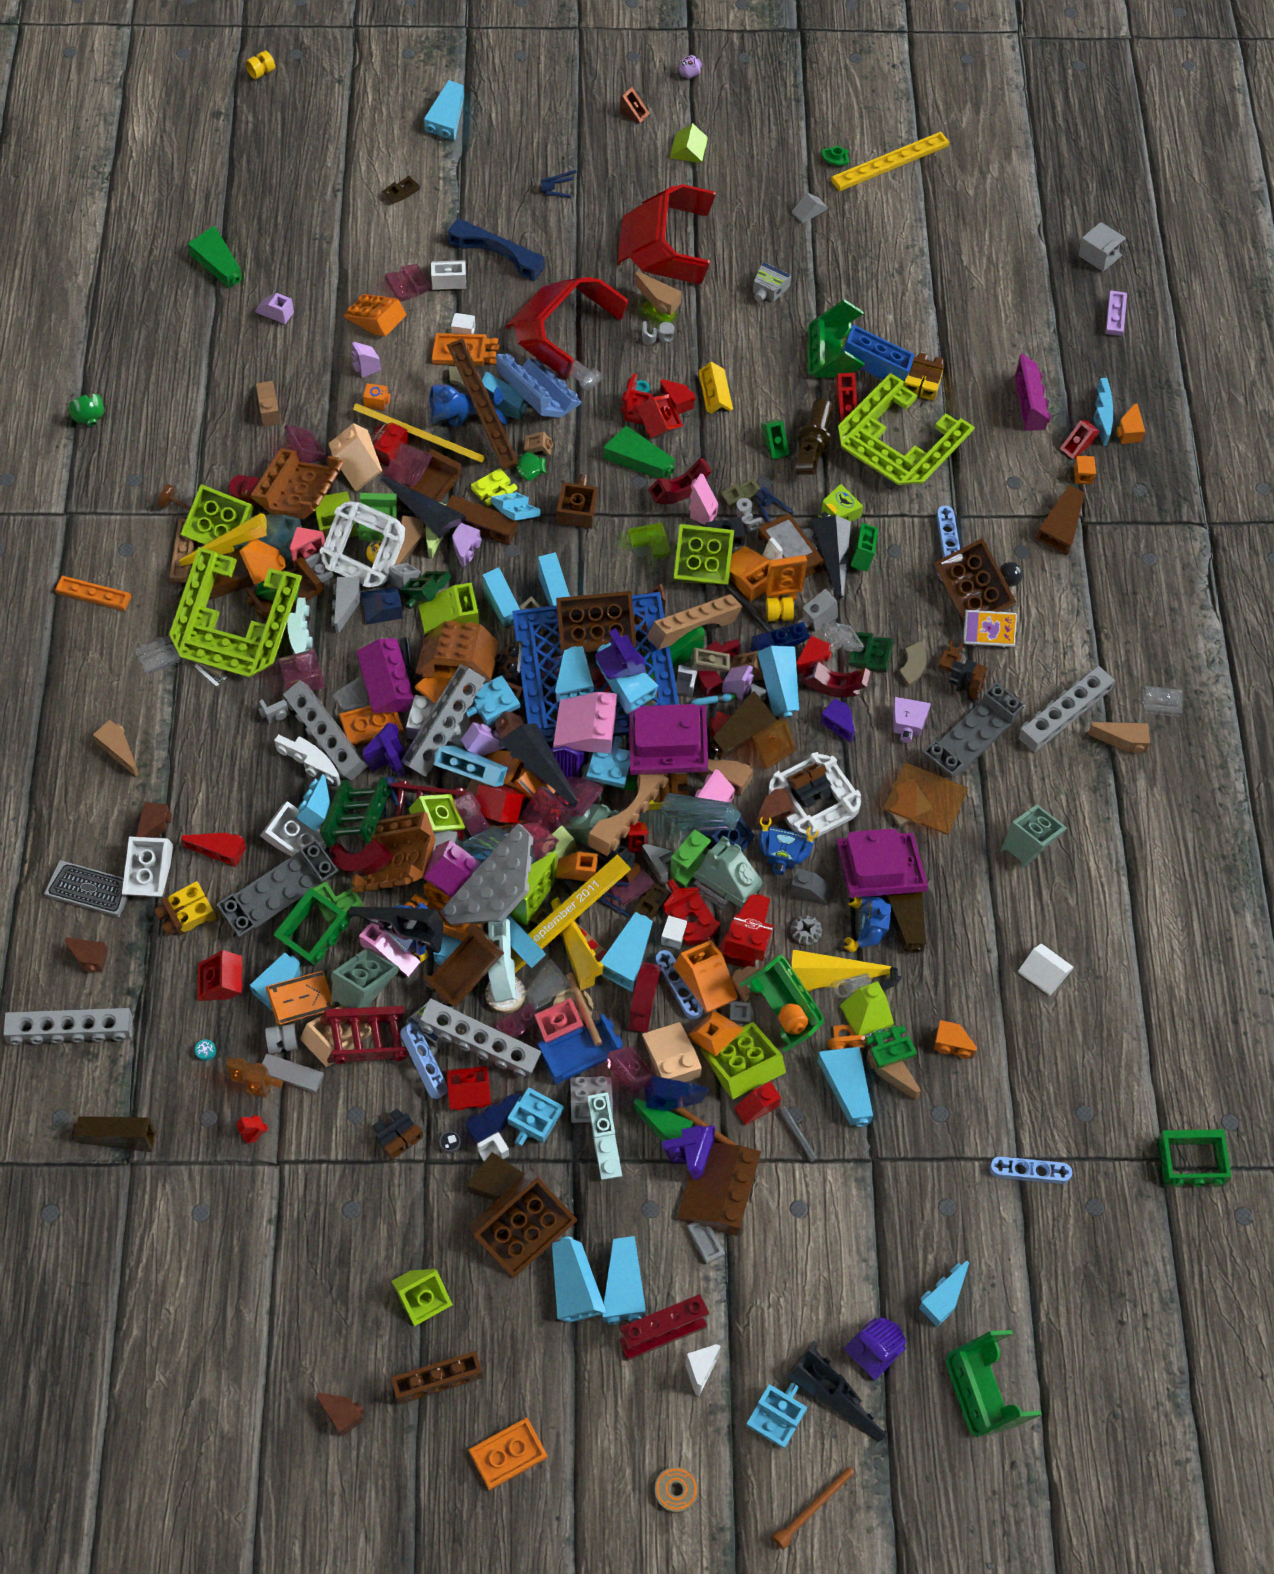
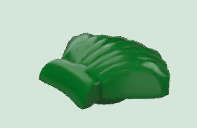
(836, 155)
(530, 466)

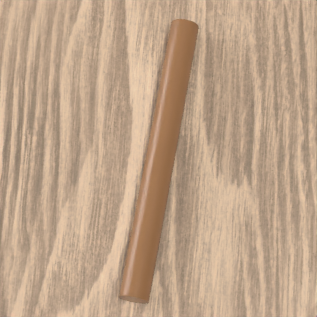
(584, 1009)

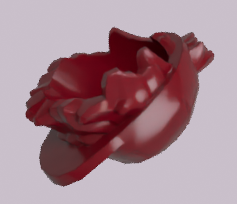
(242, 488)

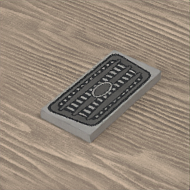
(87, 888)

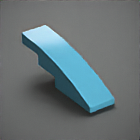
(1104, 412)
(524, 945)

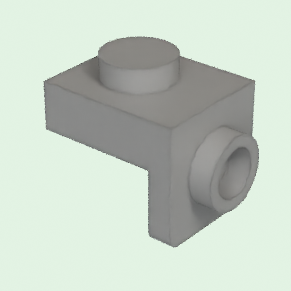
(274, 712)

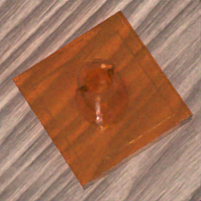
(774, 743)

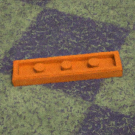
(93, 593)

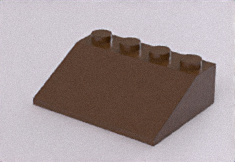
(975, 580)
(590, 618)
(723, 1189)
(522, 1223)

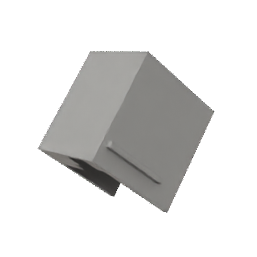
(1101, 246)

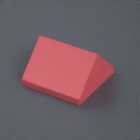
(306, 543)
(559, 1020)

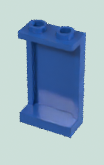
(576, 1051)

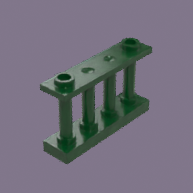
(343, 803)

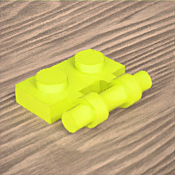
(492, 483)

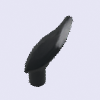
(892, 981)

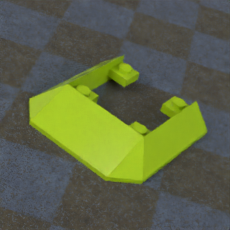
(861, 432)
(195, 624)

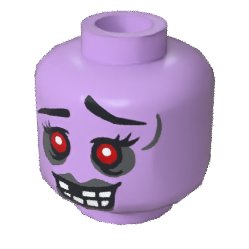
(689, 67)

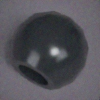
(1012, 573)

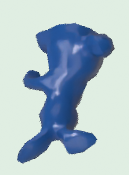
(447, 402)

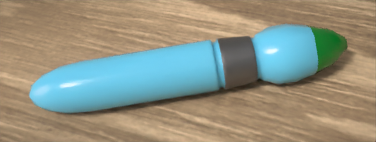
(713, 699)

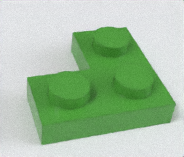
(343, 901)

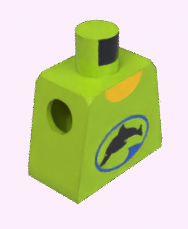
(841, 503)

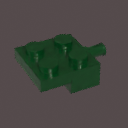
(424, 587)

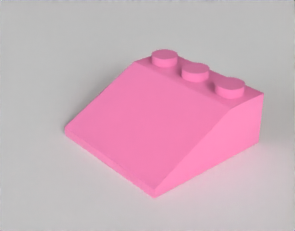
(586, 722)

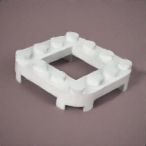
(338, 535)
(827, 820)

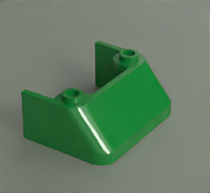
(825, 342)
(783, 987)
(978, 1389)

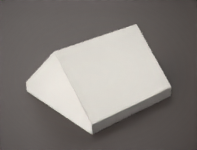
(1045, 969)
(699, 1366)

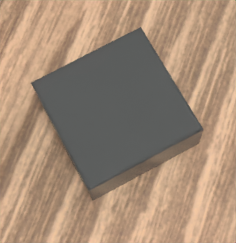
(740, 1012)

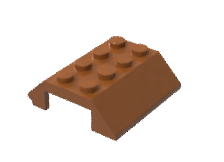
(294, 486)
(459, 644)
(411, 844)

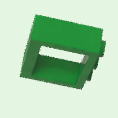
(297, 916)
(1195, 1137)

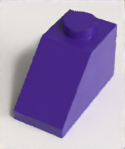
(839, 719)

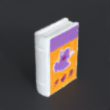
(990, 628)

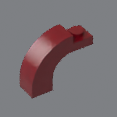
(677, 489)
(710, 681)
(833, 683)
(366, 862)
(644, 996)

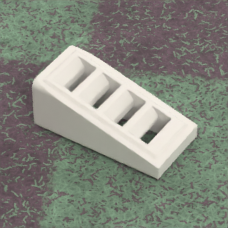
(773, 550)

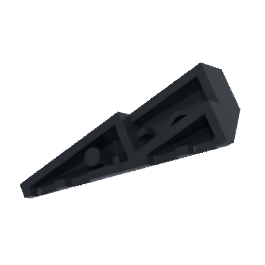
(432, 513)
(833, 539)
(532, 749)
(411, 923)
(822, 1381)

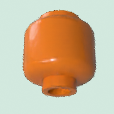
(793, 1019)

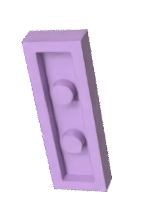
(1116, 313)

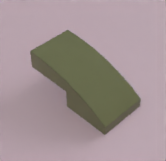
(745, 490)

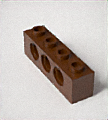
(437, 1377)

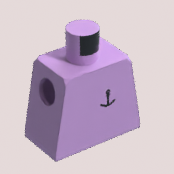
(909, 718)

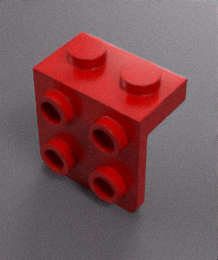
(632, 399)

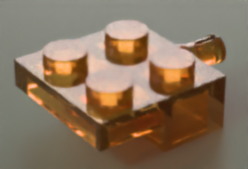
(253, 1076)

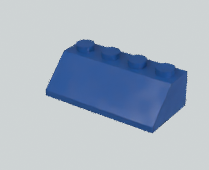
(878, 355)

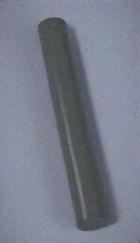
(798, 1134)

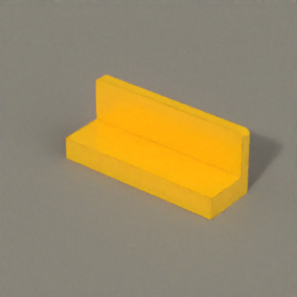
(715, 388)

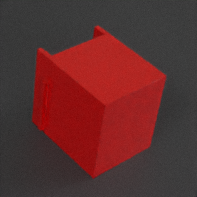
(499, 803)

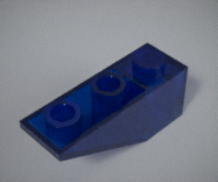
(786, 636)
(671, 1094)
(492, 1120)

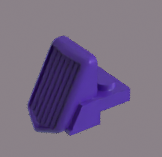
(620, 658)
(385, 750)
(569, 760)
(691, 1147)
(877, 1346)

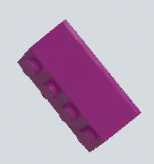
(1031, 394)
(385, 676)
(450, 868)

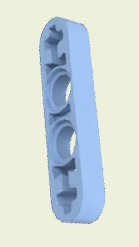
(947, 536)
(679, 984)
(423, 1061)
(1030, 1166)

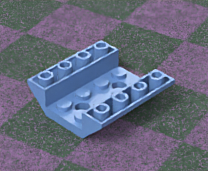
(538, 386)

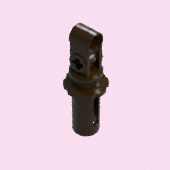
(814, 437)

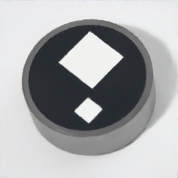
(450, 1142)

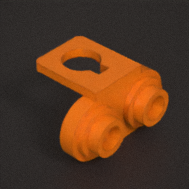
(846, 1041)

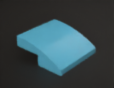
(515, 506)

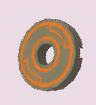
(686, 1480)

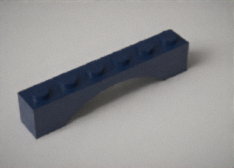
(470, 236)

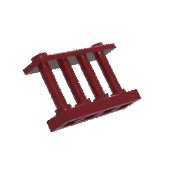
(403, 787)
(372, 1016)
(663, 1327)

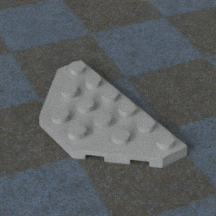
(496, 884)

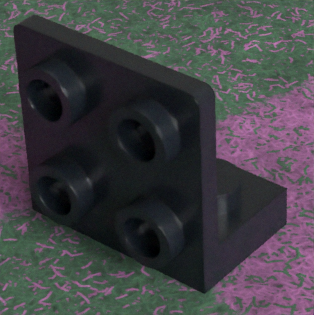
(509, 662)

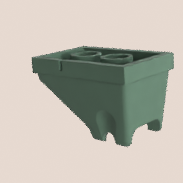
(580, 826)
(1032, 834)
(729, 872)
(361, 979)

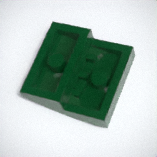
(875, 653)

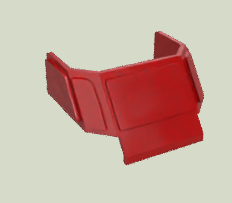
(645, 228)
(530, 319)

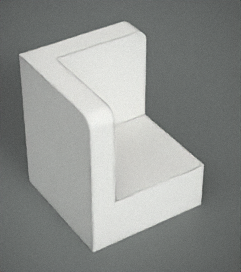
(463, 324)
(686, 681)
(673, 932)
(493, 1144)

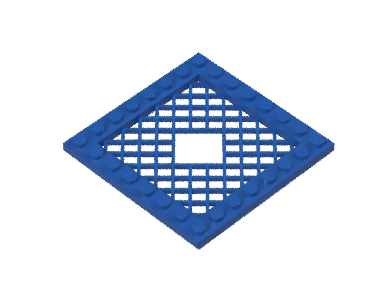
(524, 625)

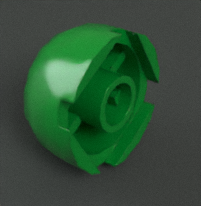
(86, 410)

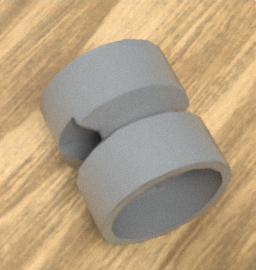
(281, 1038)

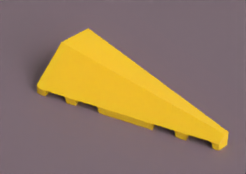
(248, 531)
(579, 953)
(821, 970)

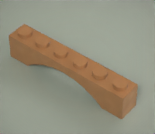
(671, 628)
(609, 831)

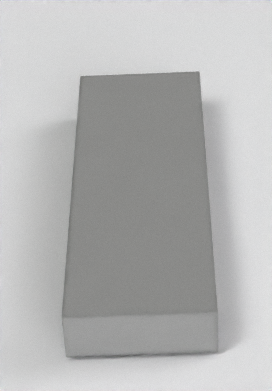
(293, 1073)

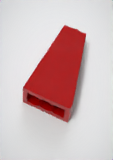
(754, 908)

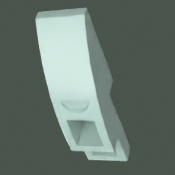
(297, 628)
(503, 971)
(604, 1136)

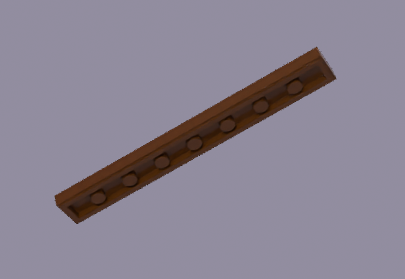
(482, 404)

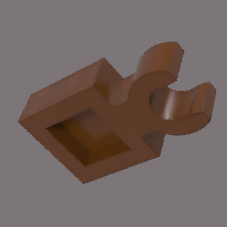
(949, 657)

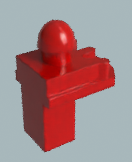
(251, 1128)

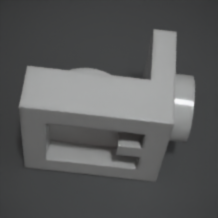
(317, 565)

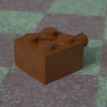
(577, 503)

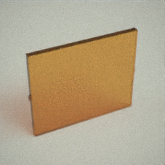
(926, 798)

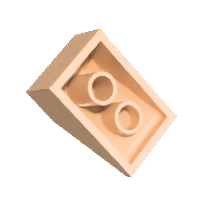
(358, 454)
(320, 1039)
(672, 1053)

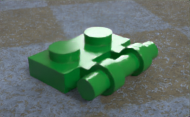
(891, 1052)

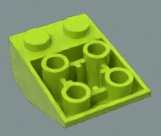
(325, 512)
(451, 604)

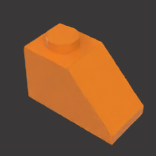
(1131, 426)

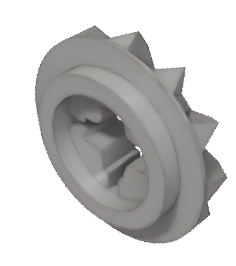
(802, 936)

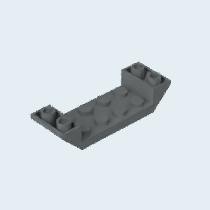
(975, 731)
(277, 889)

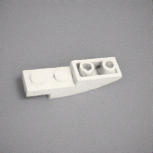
(314, 760)

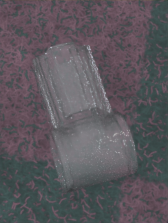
(587, 377)
(850, 985)

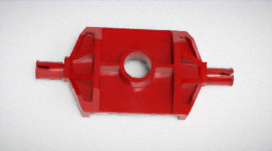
(688, 902)

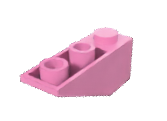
(703, 502)
(386, 947)

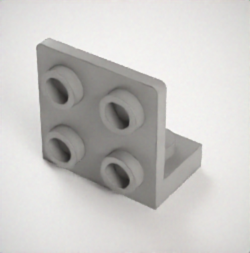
(583, 1087)

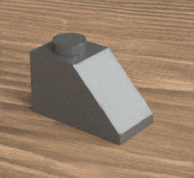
(810, 887)

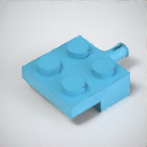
(493, 700)
(610, 767)
(534, 1116)
(777, 1415)

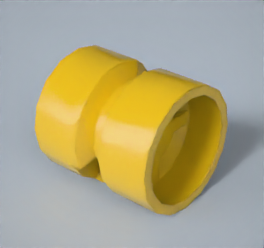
(260, 64)
(779, 609)

